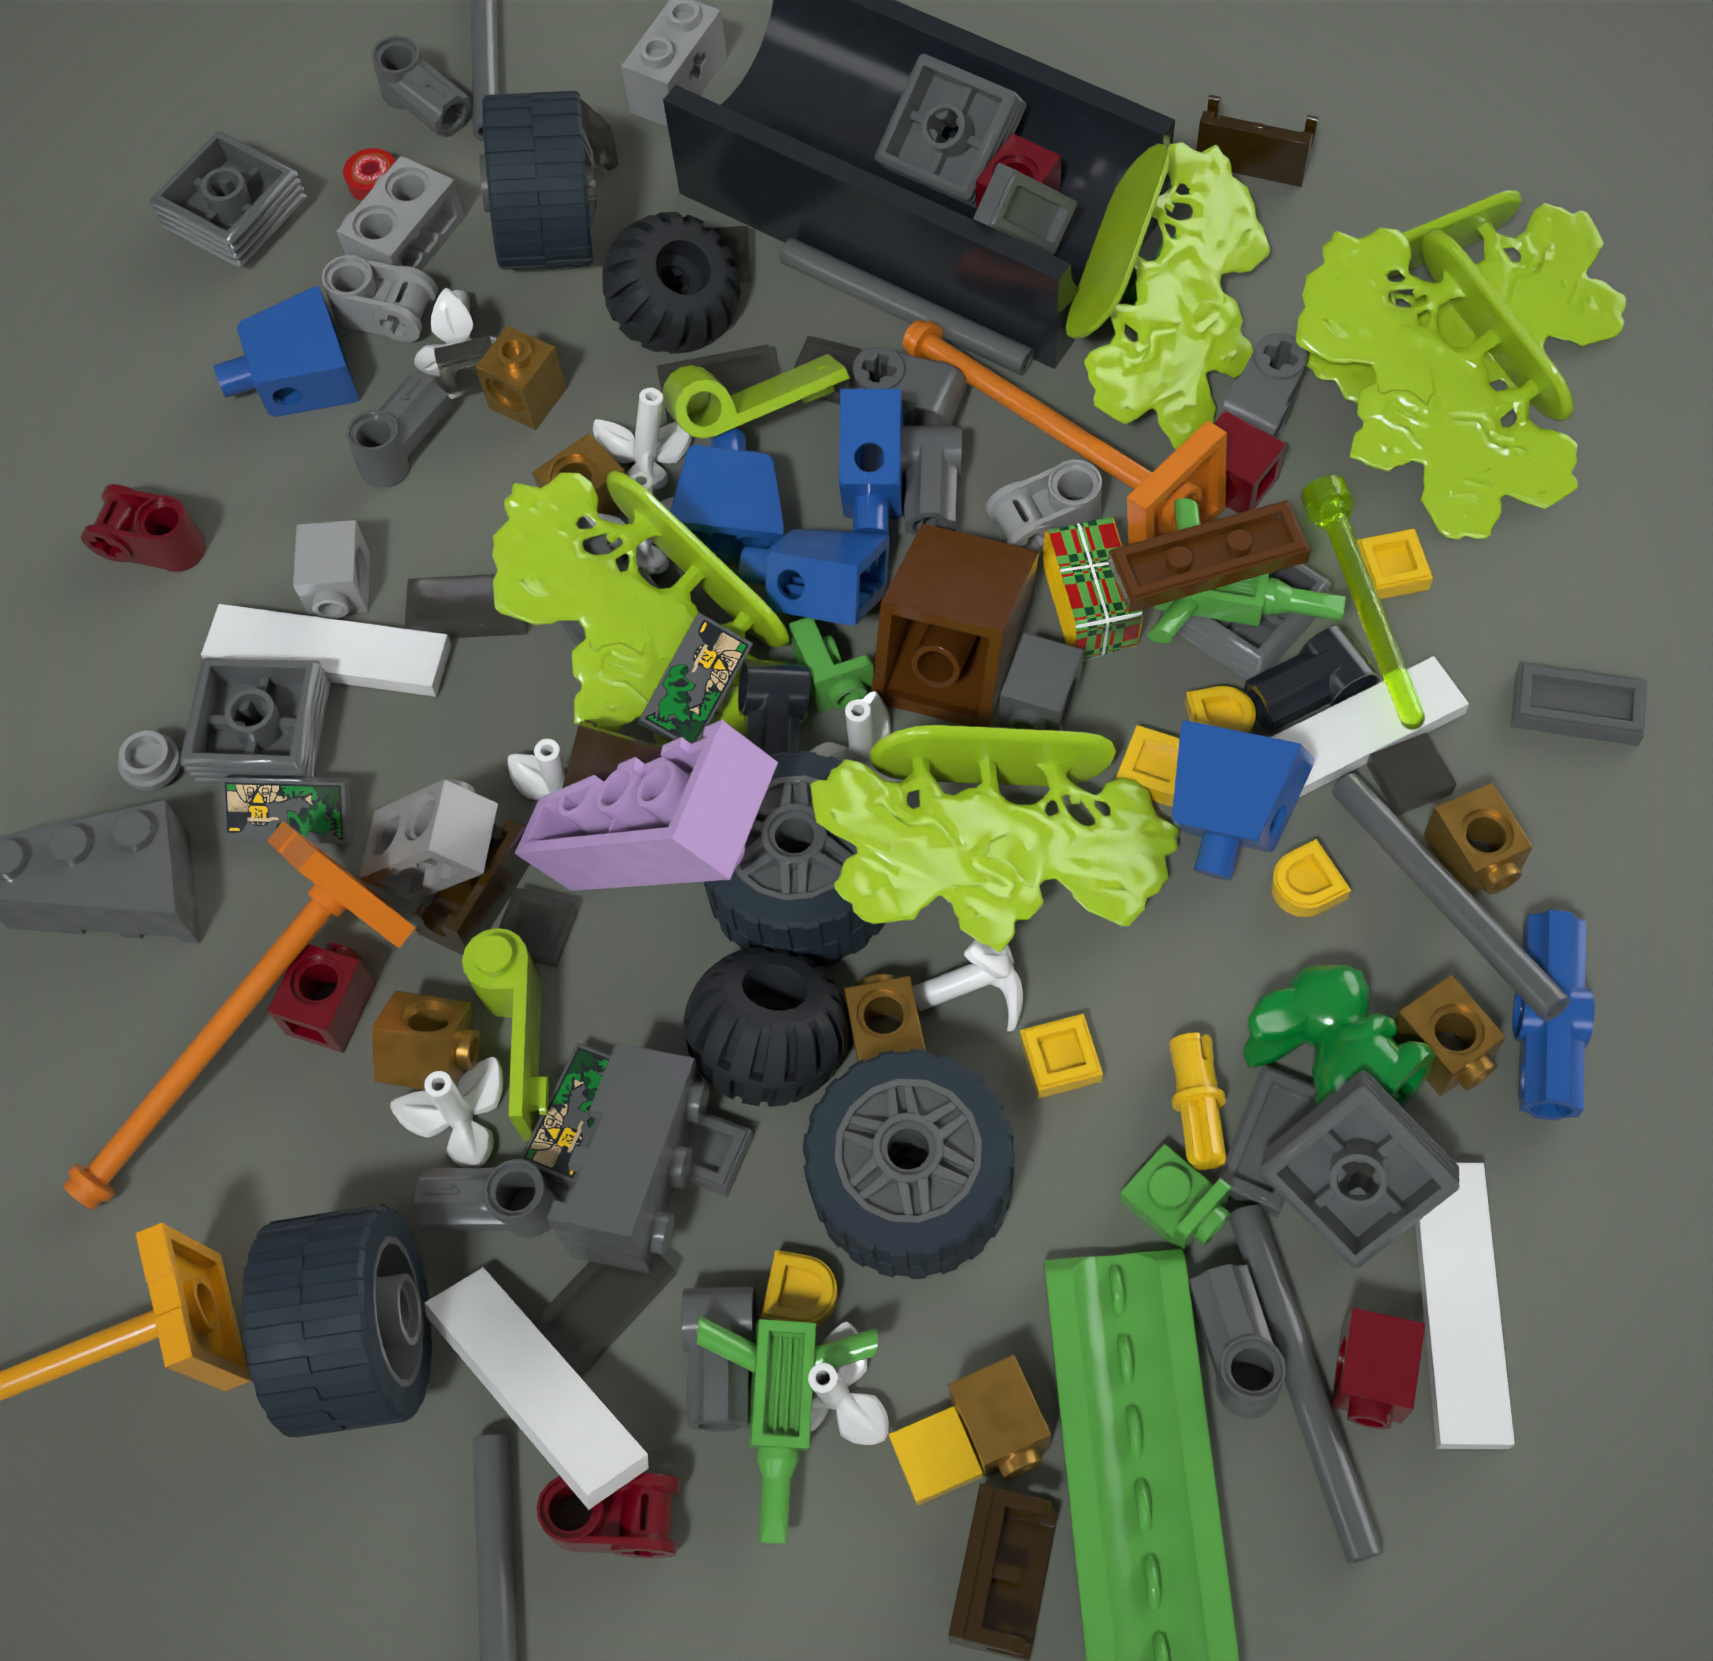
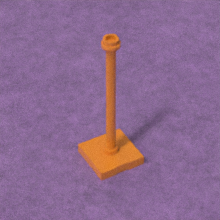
(1190, 472)
(331, 894)

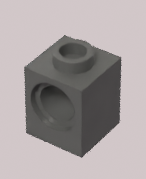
(1040, 685)

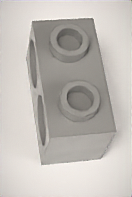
(403, 216)
(429, 840)

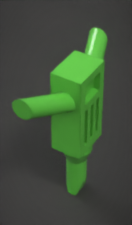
(1240, 601)
(781, 1399)

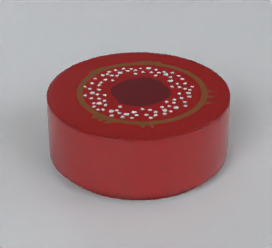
(364, 169)

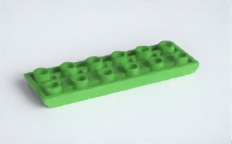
(1138, 1460)

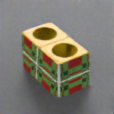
(1086, 590)

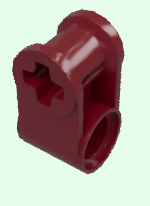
(145, 530)
(617, 1520)

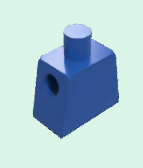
(291, 358)
(871, 457)
(729, 497)
(821, 573)
(1235, 792)

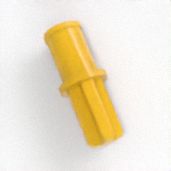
(1198, 1100)

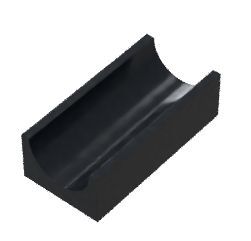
(802, 142)

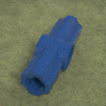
(1555, 1050)

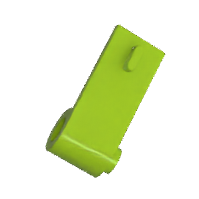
(707, 409)
(512, 988)

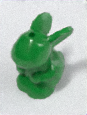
(1330, 1012)

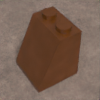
(952, 625)

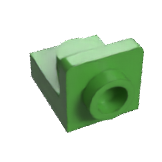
(831, 682)
(1177, 1200)

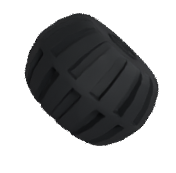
(666, 254)
(766, 1026)

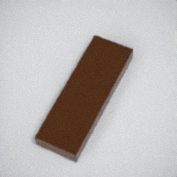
(1208, 556)

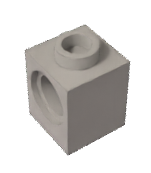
(331, 569)

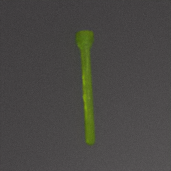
(1329, 506)

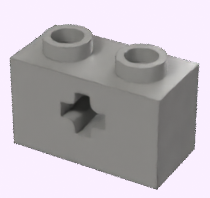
(668, 57)

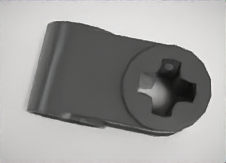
(1268, 384)
(928, 388)

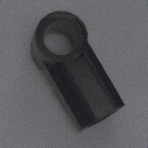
(1324, 672)
(773, 703)

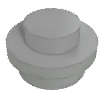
(149, 760)

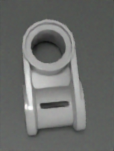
(374, 296)
(1044, 505)

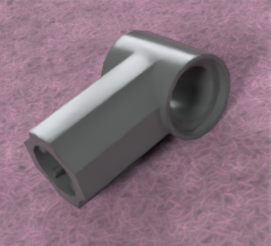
(416, 86)
(388, 435)
(931, 473)
(482, 1198)
(1237, 1336)
(715, 1386)

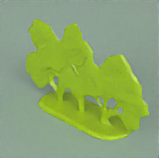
(1543, 289)
(1180, 308)
(1433, 397)
(625, 619)
(980, 846)

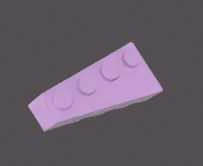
(654, 820)

